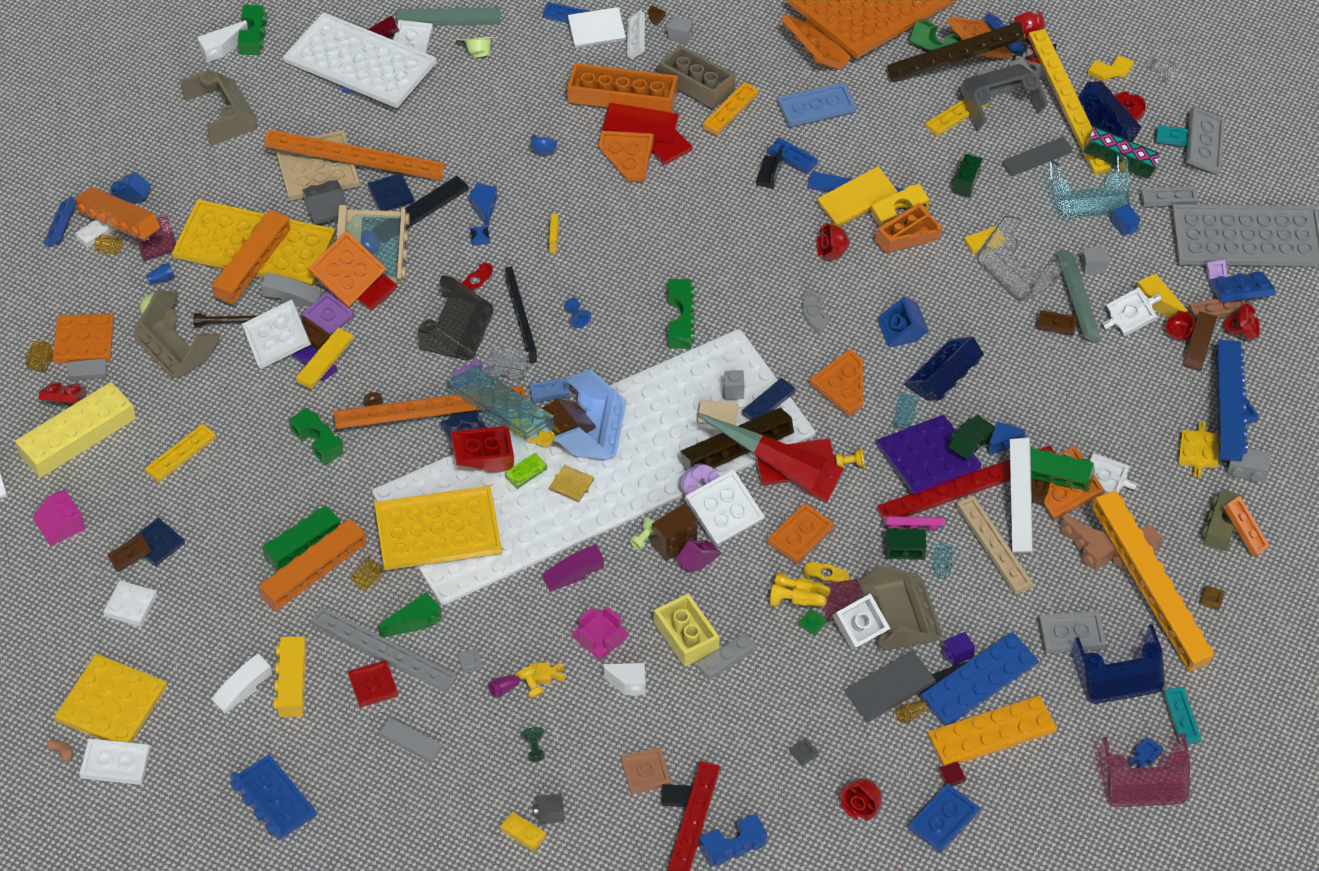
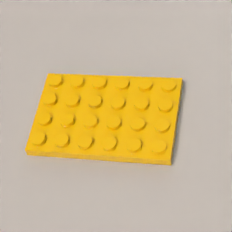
(437, 527)

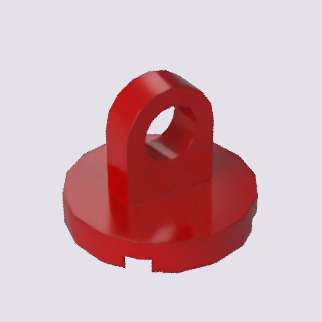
(1246, 322)

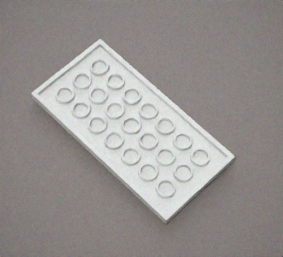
(360, 59)

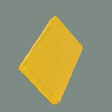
(856, 196)

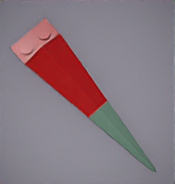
(805, 469)

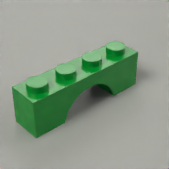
(680, 330)

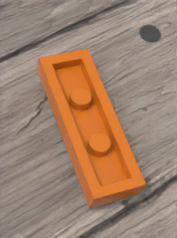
(1246, 526)

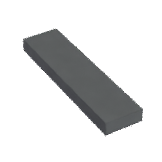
(1037, 156)

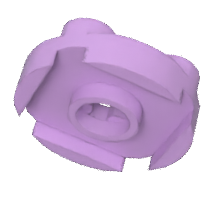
(695, 474)

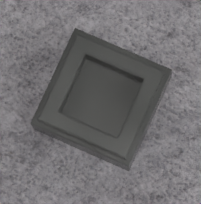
(803, 752)

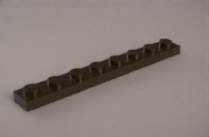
(956, 52)

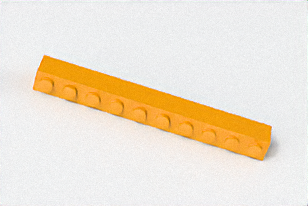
(1153, 581)

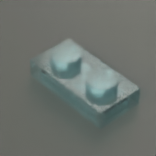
(905, 411)

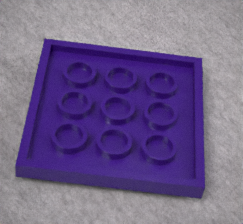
(923, 455)

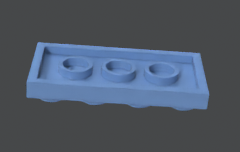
(816, 104)

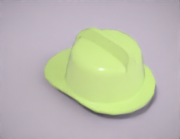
(479, 46)

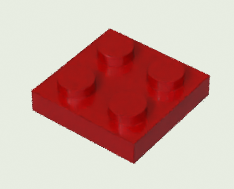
(57, 392)

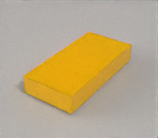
(553, 239)
(976, 241)

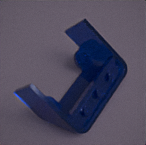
(1121, 679)

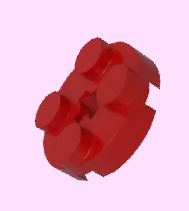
(1135, 102)

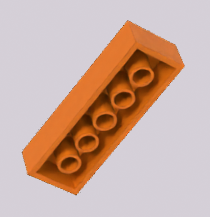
(607, 85)

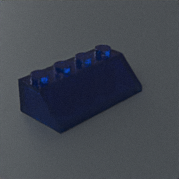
(1107, 112)
(945, 368)

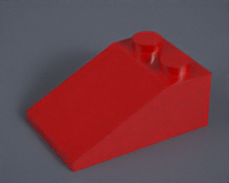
(484, 448)

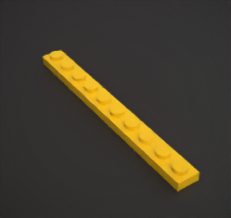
(1066, 95)

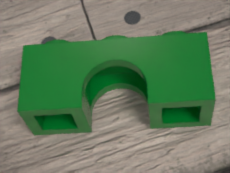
(925, 36)
(251, 40)
(308, 425)

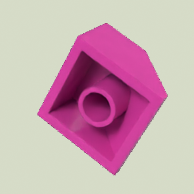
(58, 518)

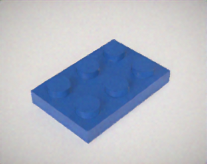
(1242, 286)
(944, 818)

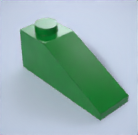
(413, 617)

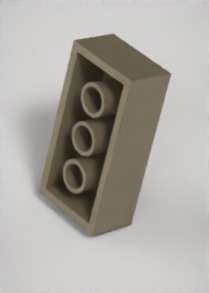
(698, 76)

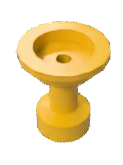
(858, 458)
(528, 673)

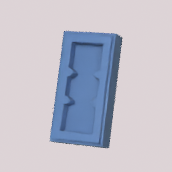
(549, 390)

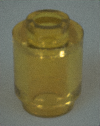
(108, 244)

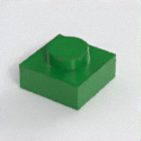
(812, 622)

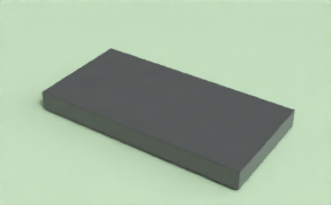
(890, 686)

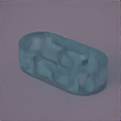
(947, 561)

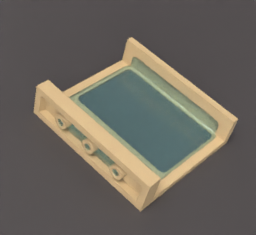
(381, 234)

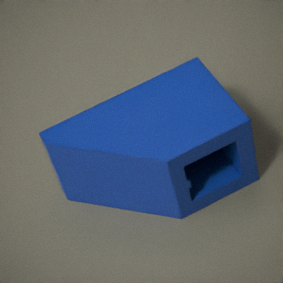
(131, 188)

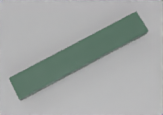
(451, 16)
(1079, 297)

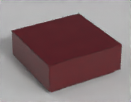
(952, 774)

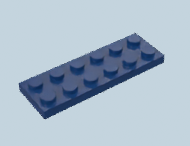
(979, 679)

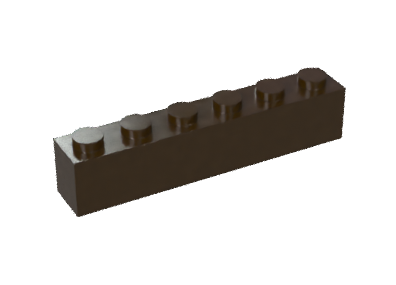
(722, 448)

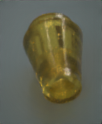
(910, 711)

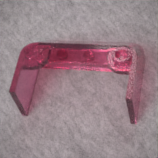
(1146, 785)

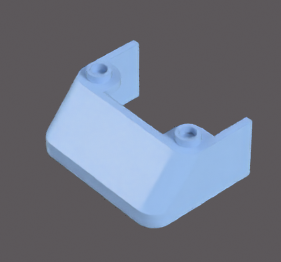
(605, 410)

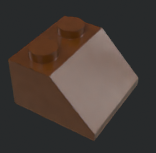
(567, 417)

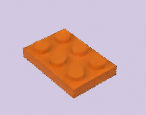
(800, 533)

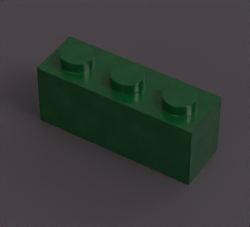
(971, 436)

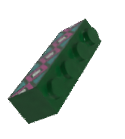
(1107, 147)

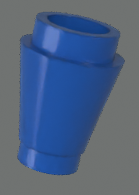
(160, 274)

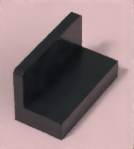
(769, 170)

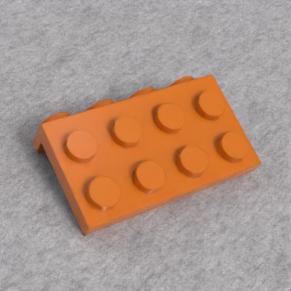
(817, 43)

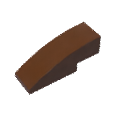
(1200, 341)

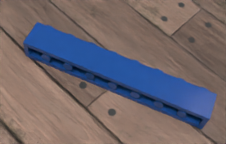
(1230, 400)

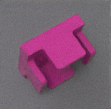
(600, 632)

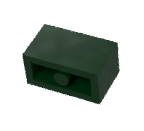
(967, 175)
(905, 544)

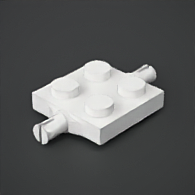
(1131, 311)
(1111, 474)

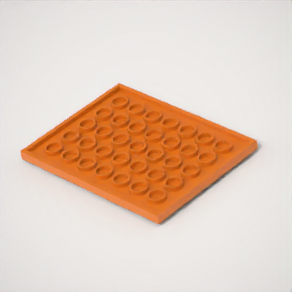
(866, 23)

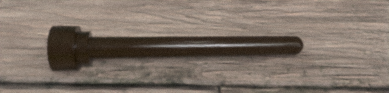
(201, 320)

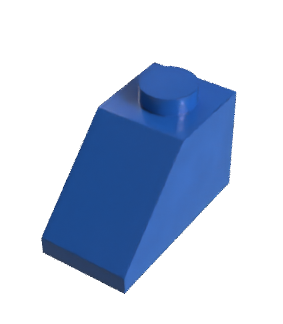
(483, 201)

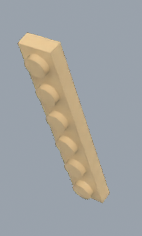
(994, 545)

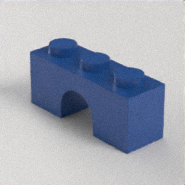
(719, 849)

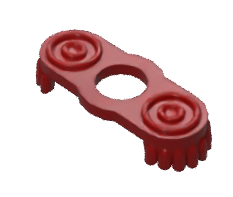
(483, 273)

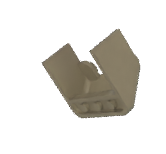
(236, 116)
(159, 339)

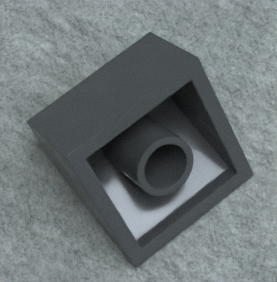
(323, 201)

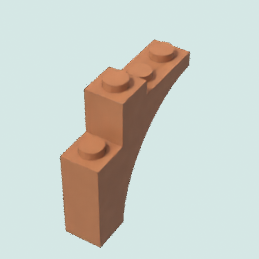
(1097, 545)

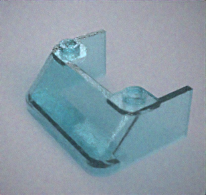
(1091, 201)

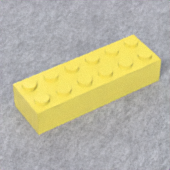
(75, 429)

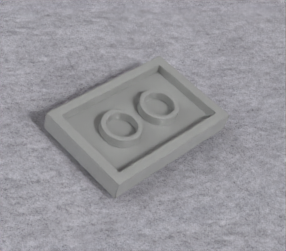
(1061, 629)

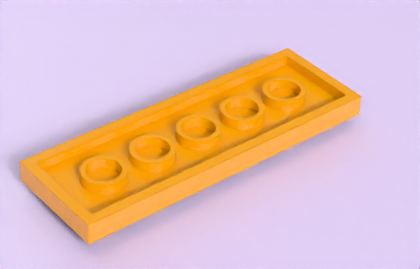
(992, 731)

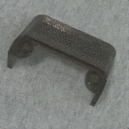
(460, 322)

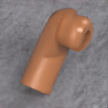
(63, 747)

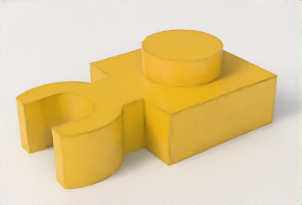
(545, 673)

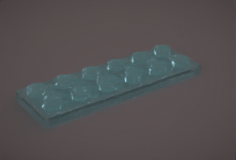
(500, 402)

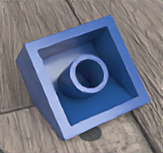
(902, 323)

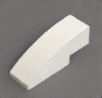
(242, 683)

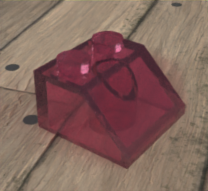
(159, 242)

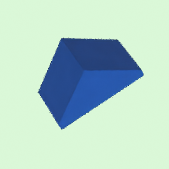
(1001, 437)

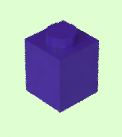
(958, 649)

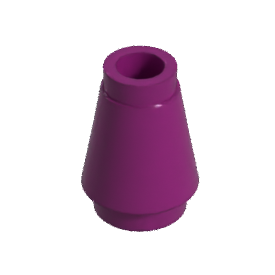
(502, 685)

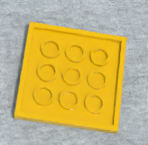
(110, 700)

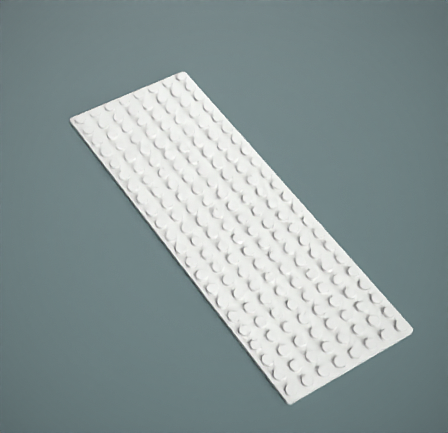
(640, 478)

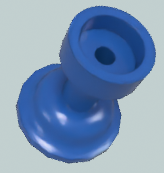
(580, 317)

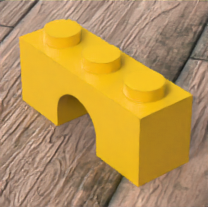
(884, 210)

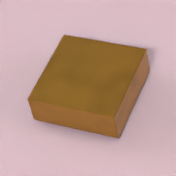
(1212, 597)

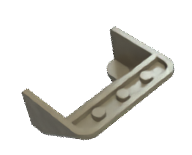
(904, 605)

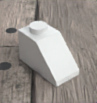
(626, 677)

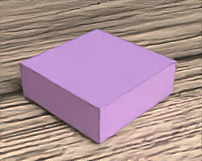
(1216, 269)

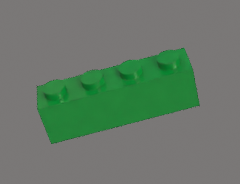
(1061, 469)
(300, 537)

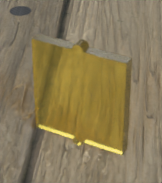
(571, 483)

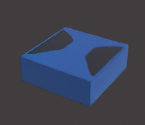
(480, 235)

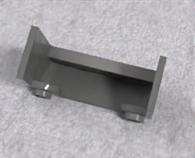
(977, 89)

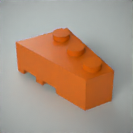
(908, 230)

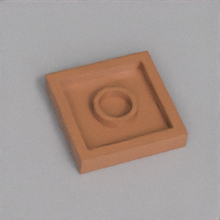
(645, 770)

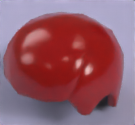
(1180, 325)

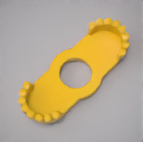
(544, 439)
(814, 569)

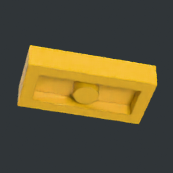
(523, 831)

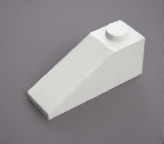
(220, 42)

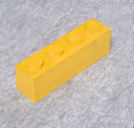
(291, 677)

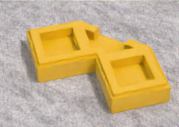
(1103, 72)

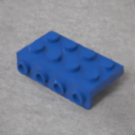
(273, 797)

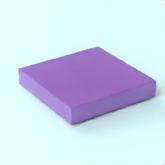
(329, 313)

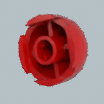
(1030, 23)
(832, 242)
(861, 798)

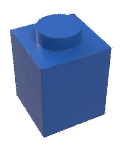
(1125, 220)

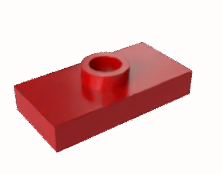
(377, 292)

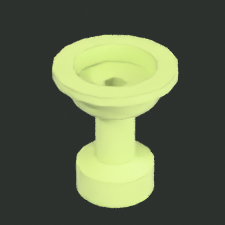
(638, 542)

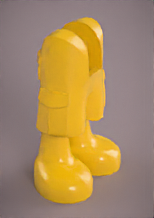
(805, 592)

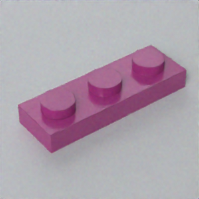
(913, 522)

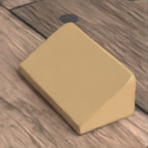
(720, 410)

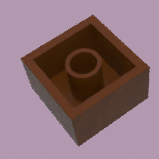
(673, 532)

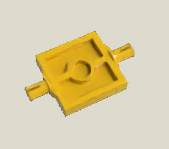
(1199, 449)

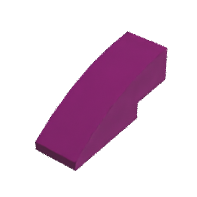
(574, 568)

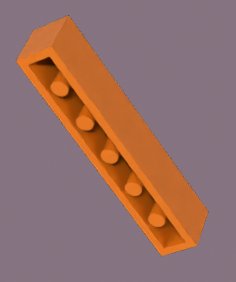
(117, 213)
(251, 257)
(312, 564)

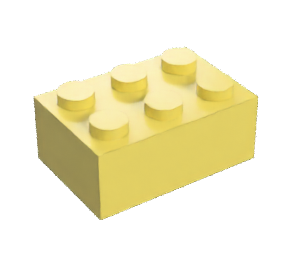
(686, 630)

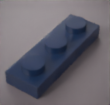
(769, 399)

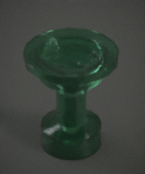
(533, 735)

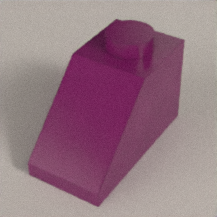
(697, 555)

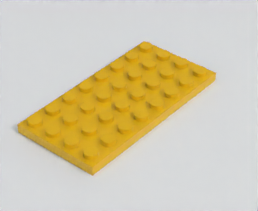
(218, 230)

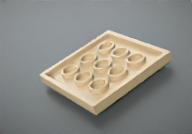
(303, 170)

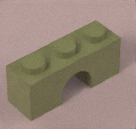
(1219, 532)

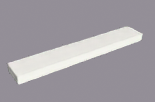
(1021, 496)

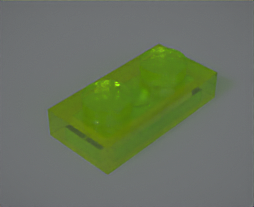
(525, 470)

